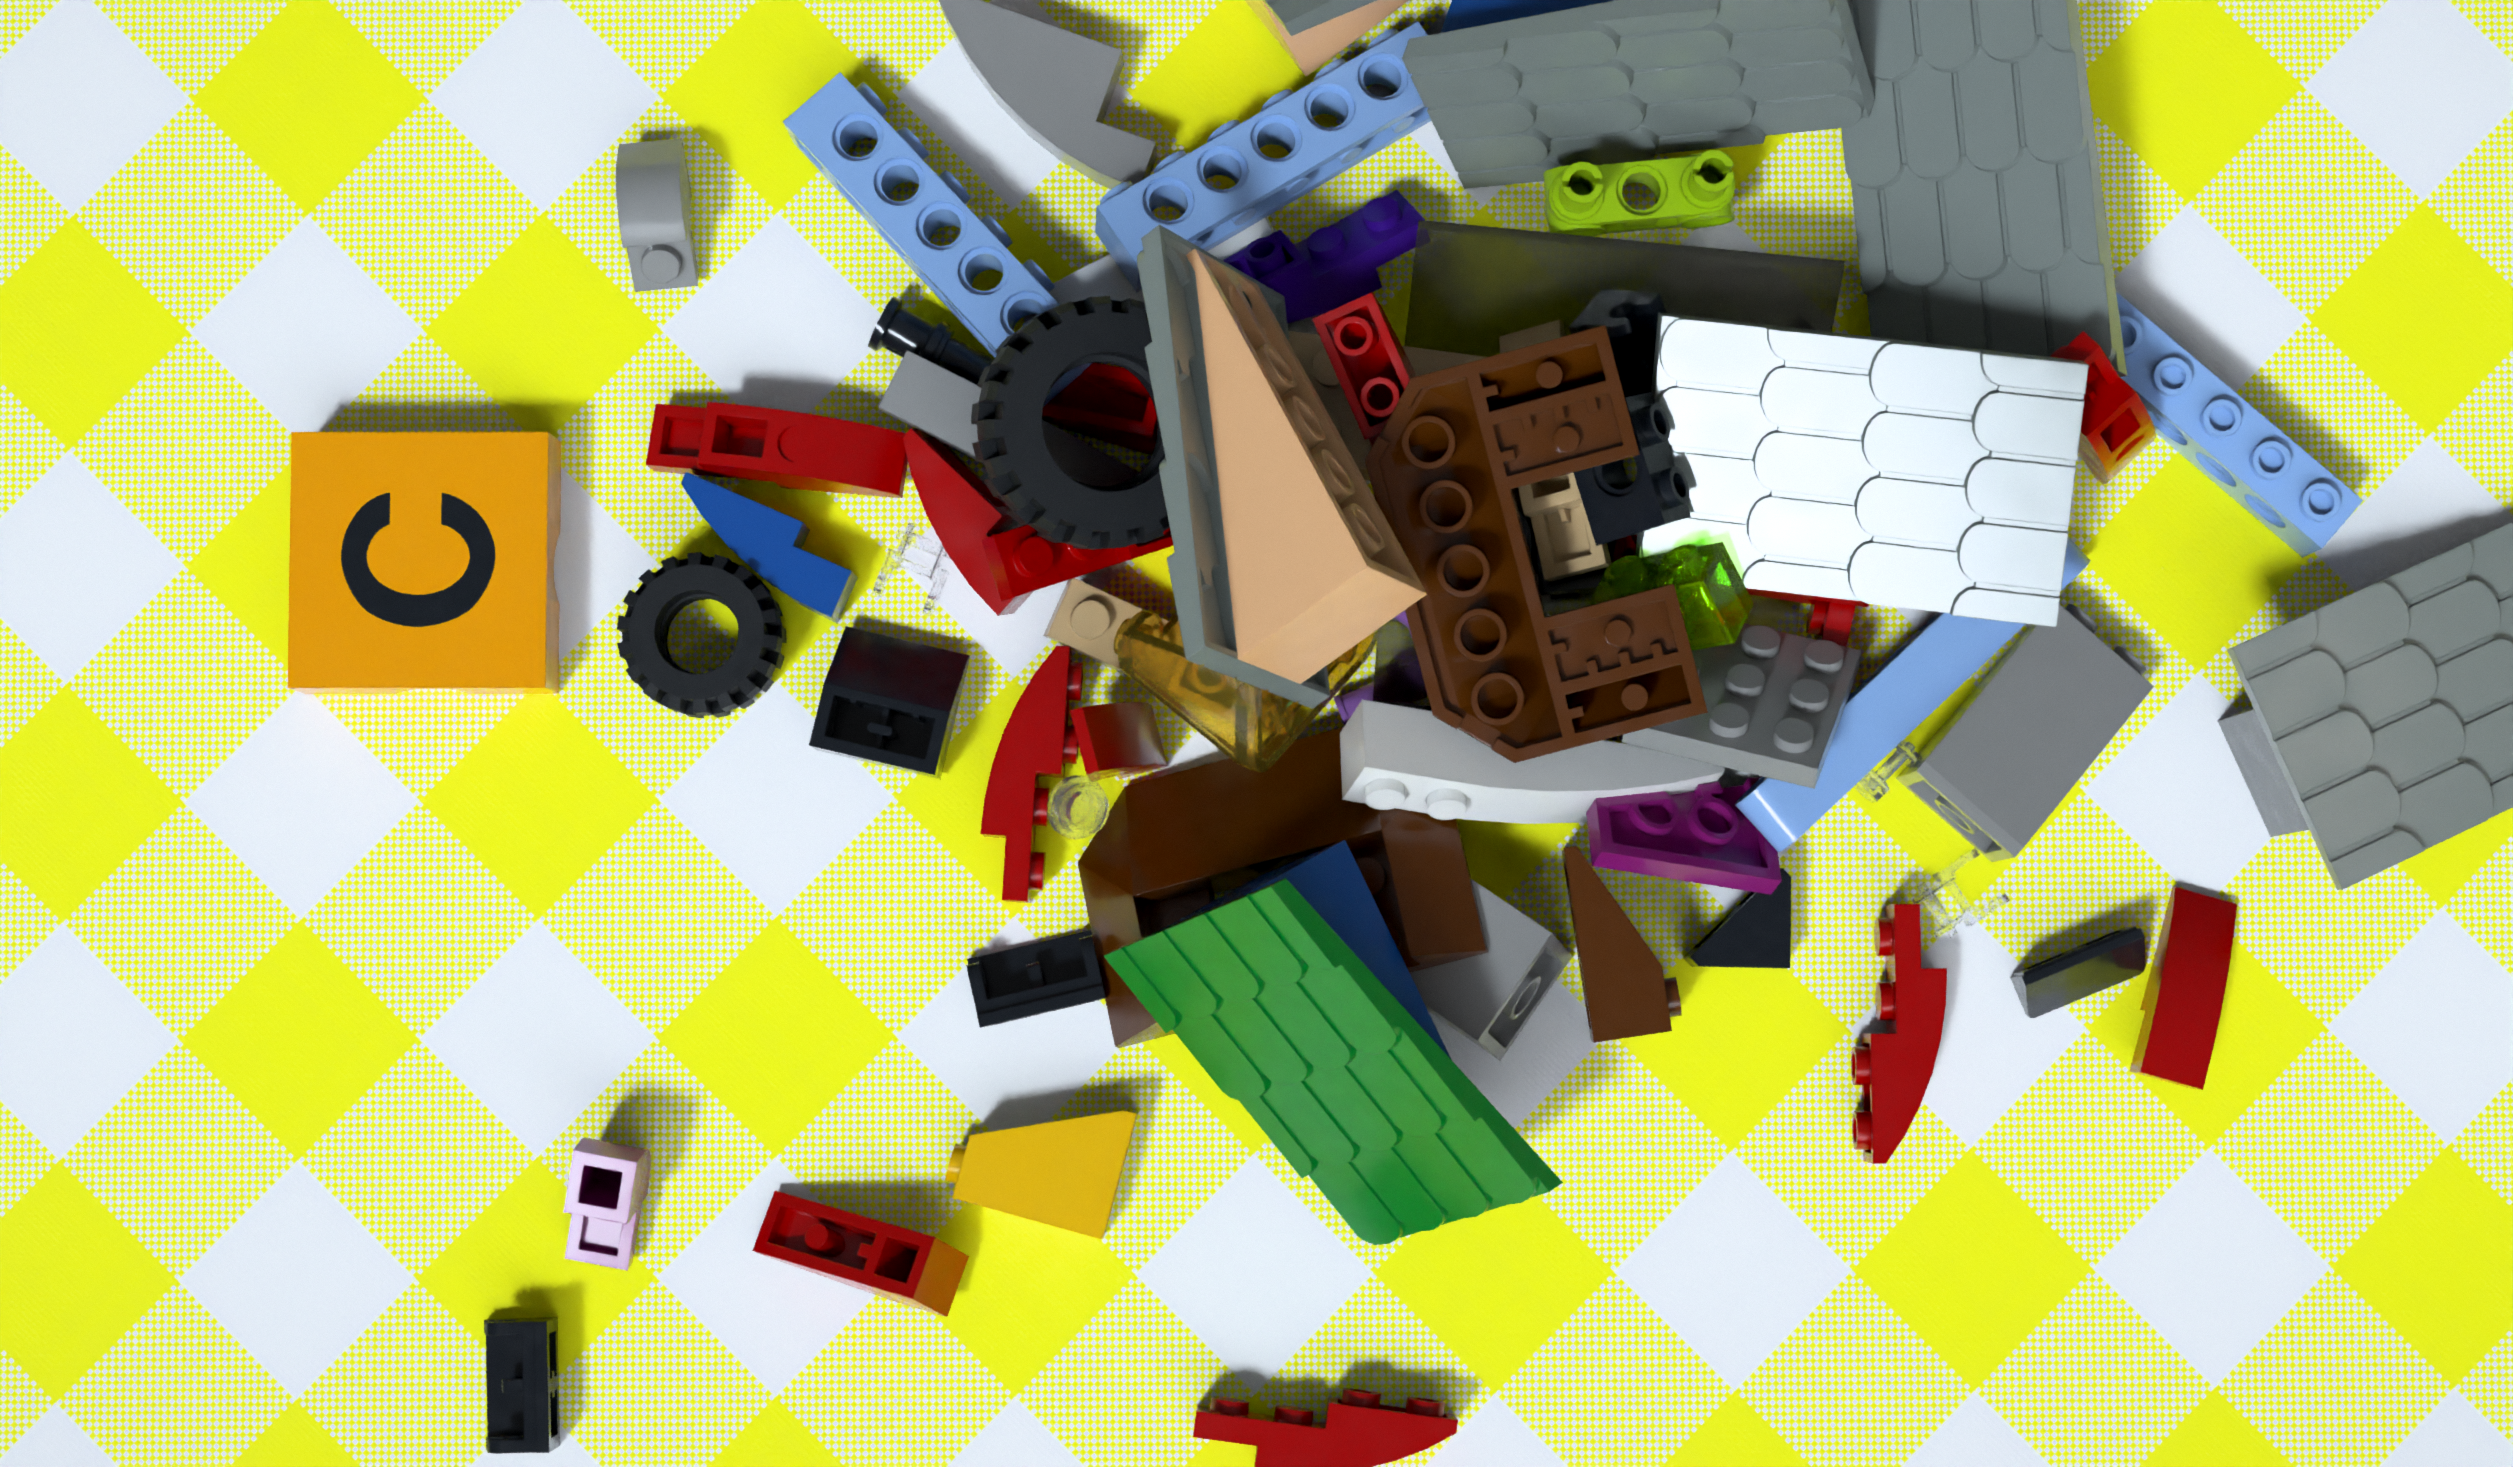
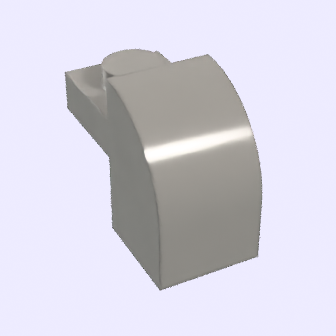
(655, 214)

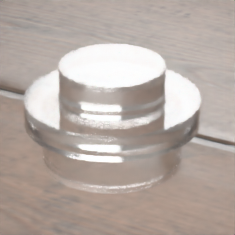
(1077, 807)

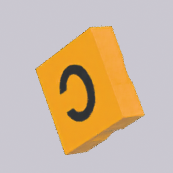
(424, 562)

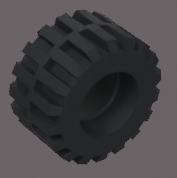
(663, 597)

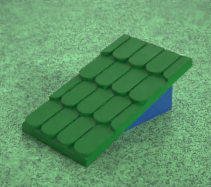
(1330, 1049)

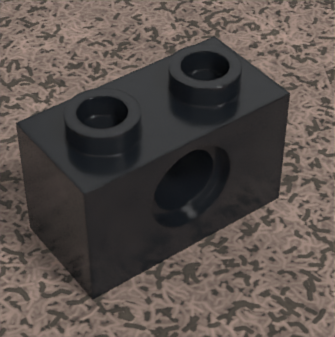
(1655, 498)

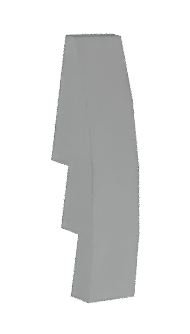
(942, 407)

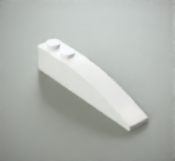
(1425, 766)

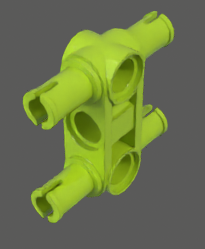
(1688, 194)

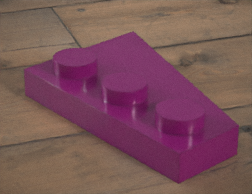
(1684, 838)

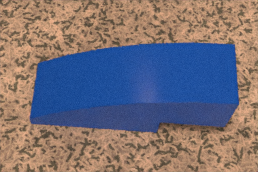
(773, 547)

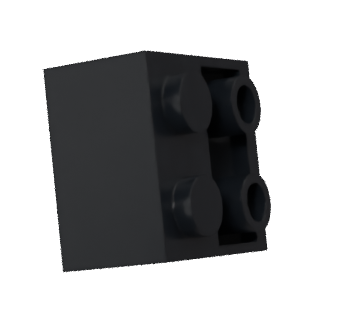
(890, 702)

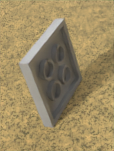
(1767, 703)

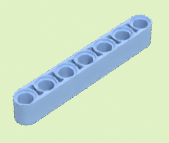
(1885, 713)

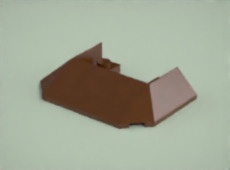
(1482, 629)
(1225, 824)

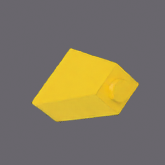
(1047, 1170)

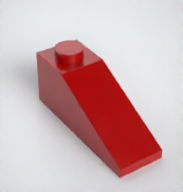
(862, 1252)

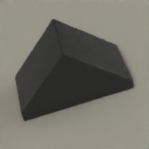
(1751, 934)

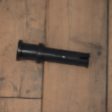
(903, 331)

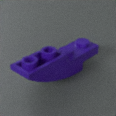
(1334, 261)

